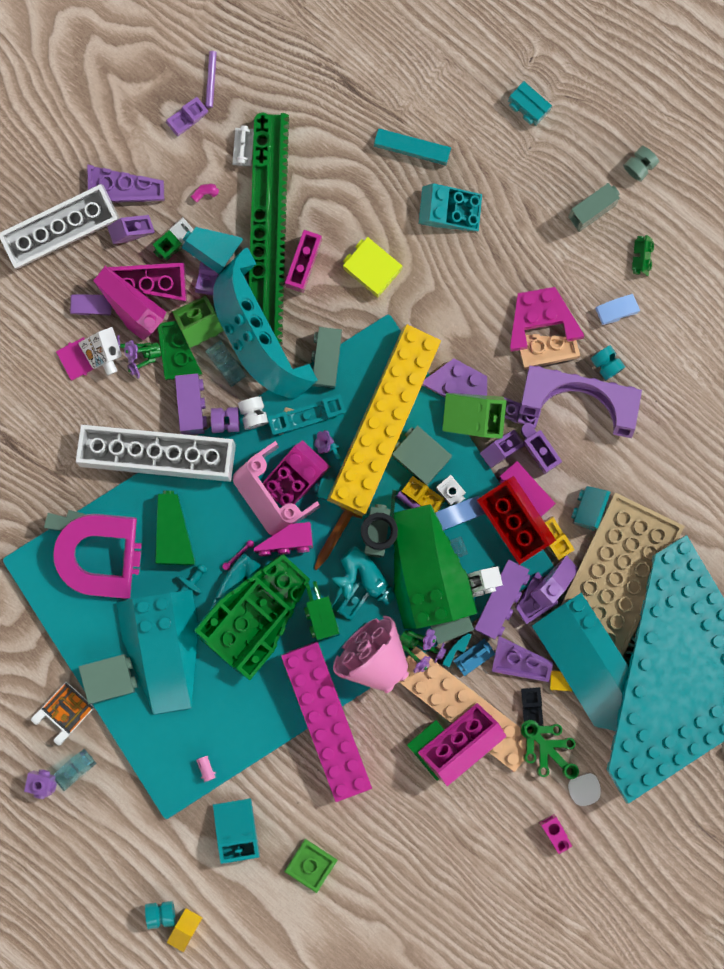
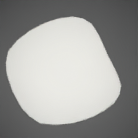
(584, 789)

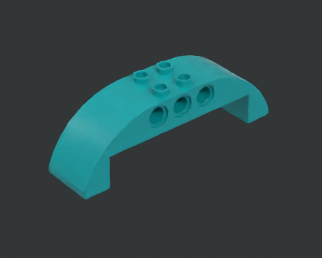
(251, 333)

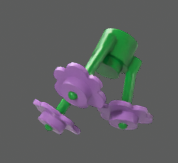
(149, 351)
(411, 640)

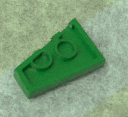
(175, 352)

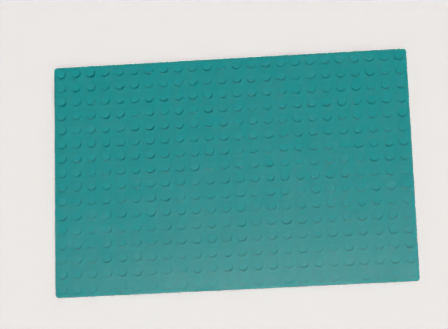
(232, 716)

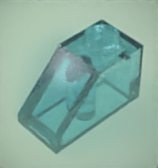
(74, 769)

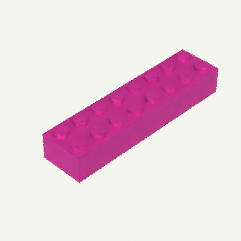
(326, 721)

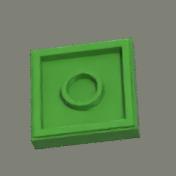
(311, 865)

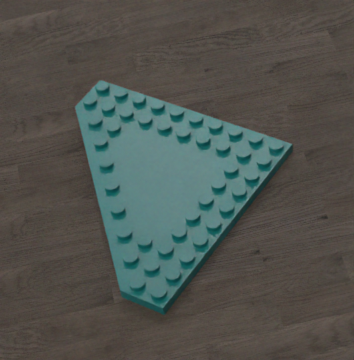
(674, 677)

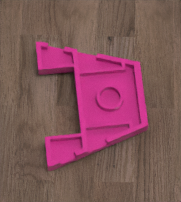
(538, 310)

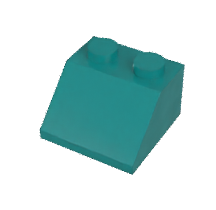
(590, 508)

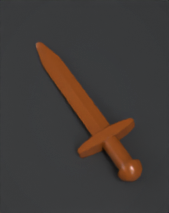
(334, 536)

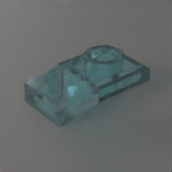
(225, 363)

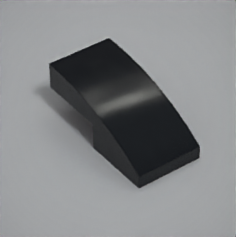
(532, 705)

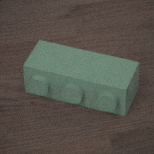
(326, 356)

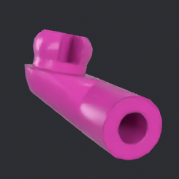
(204, 190)

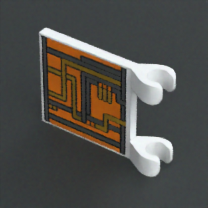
(66, 710)

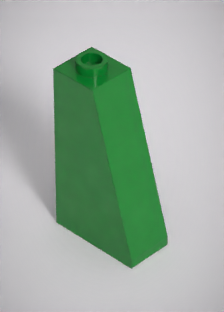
(172, 537)

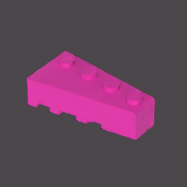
(156, 279)

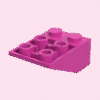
(295, 474)
(293, 537)

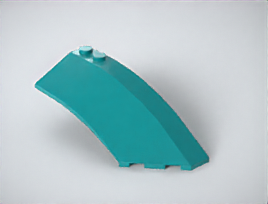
(586, 659)

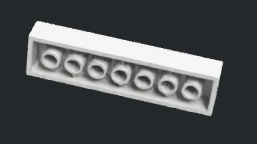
(156, 453)

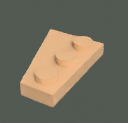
(548, 350)

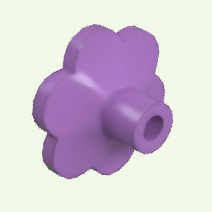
(323, 441)

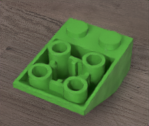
(474, 415)

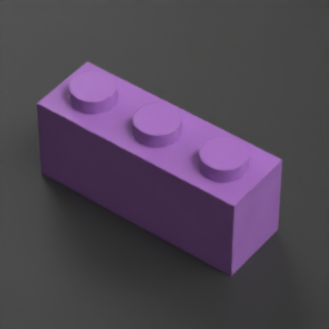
(190, 404)

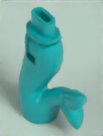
(244, 567)
(371, 577)

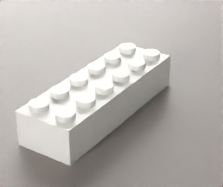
(58, 226)

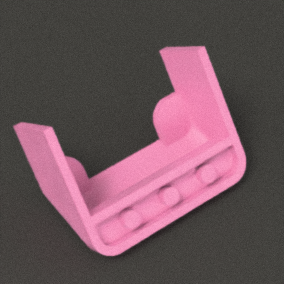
(259, 499)

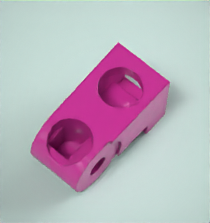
(556, 833)

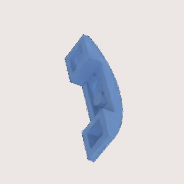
(460, 513)

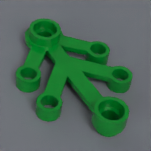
(546, 748)

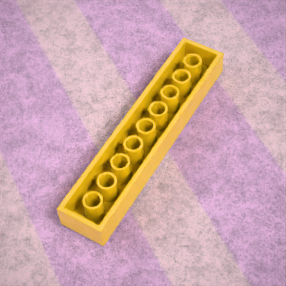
(384, 420)

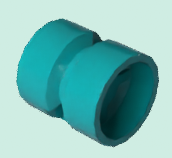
(607, 362)
(159, 915)

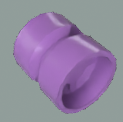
(218, 420)

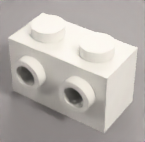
(485, 581)

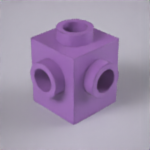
(40, 783)

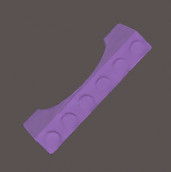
(619, 400)

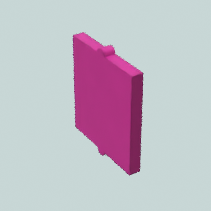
(74, 360)

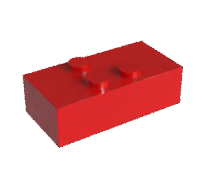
(516, 520)

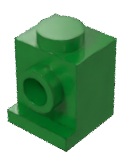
(170, 240)

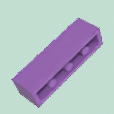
(500, 602)

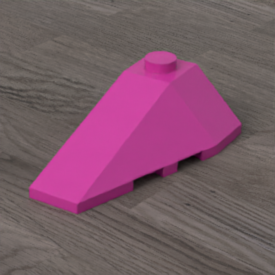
(132, 306)

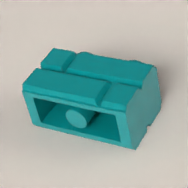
(529, 103)

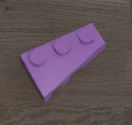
(520, 662)

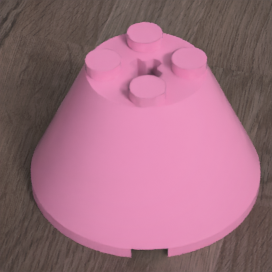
(373, 656)

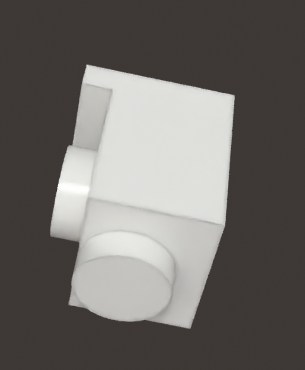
(443, 489)

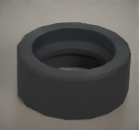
(379, 516)

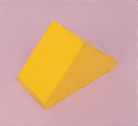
(184, 930)

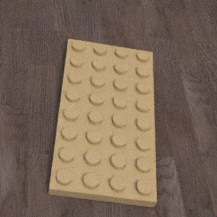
(619, 563)

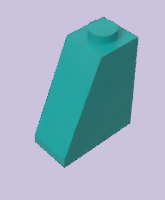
(211, 247)

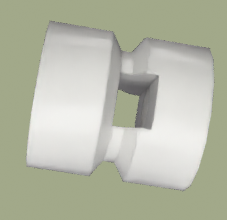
(253, 413)

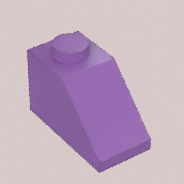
(130, 229)
(502, 448)

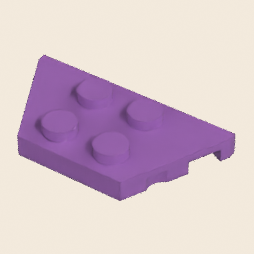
(457, 379)

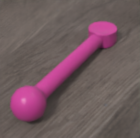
(226, 566)

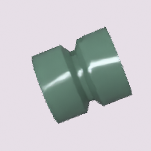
(635, 165)

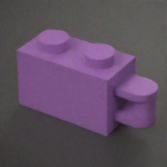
(540, 448)

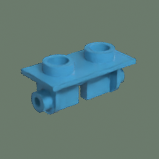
(474, 657)

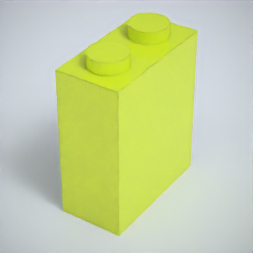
(372, 266)

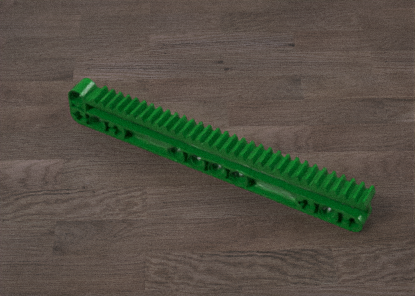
(269, 197)

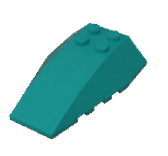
(162, 646)

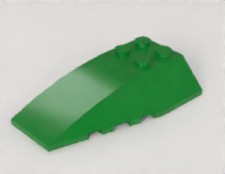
(427, 572)
(253, 616)

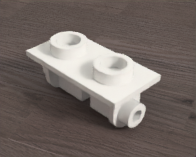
(243, 146)

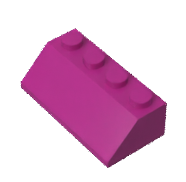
(462, 744)

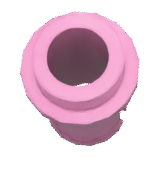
(205, 768)

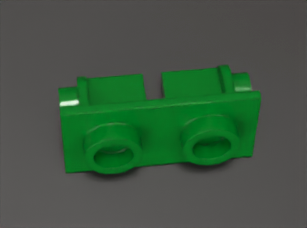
(644, 247)

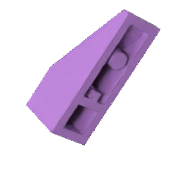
(555, 582)

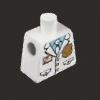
(102, 350)

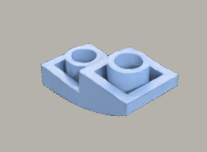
(617, 309)

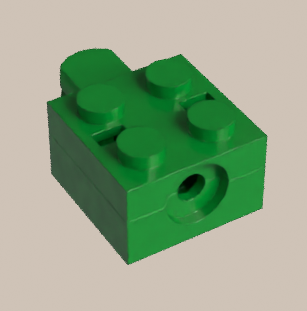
(321, 615)

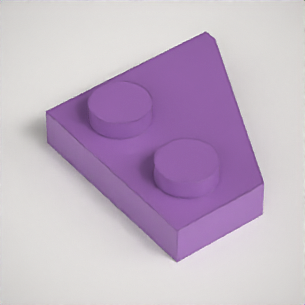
(527, 605)

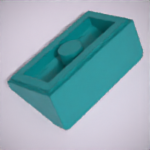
(349, 608)

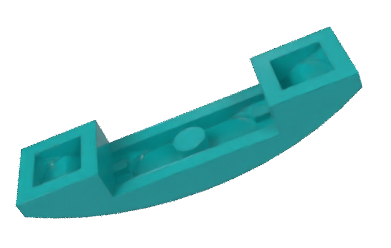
(307, 415)

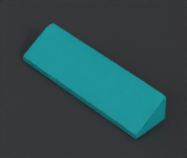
(412, 147)

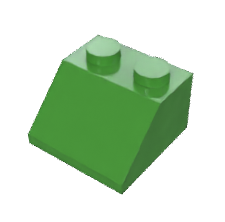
(198, 321)

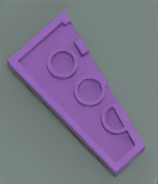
(124, 186)

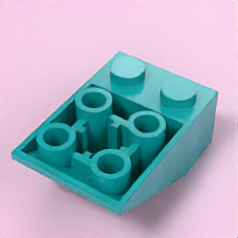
(450, 208)
(236, 831)

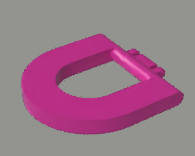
(94, 583)

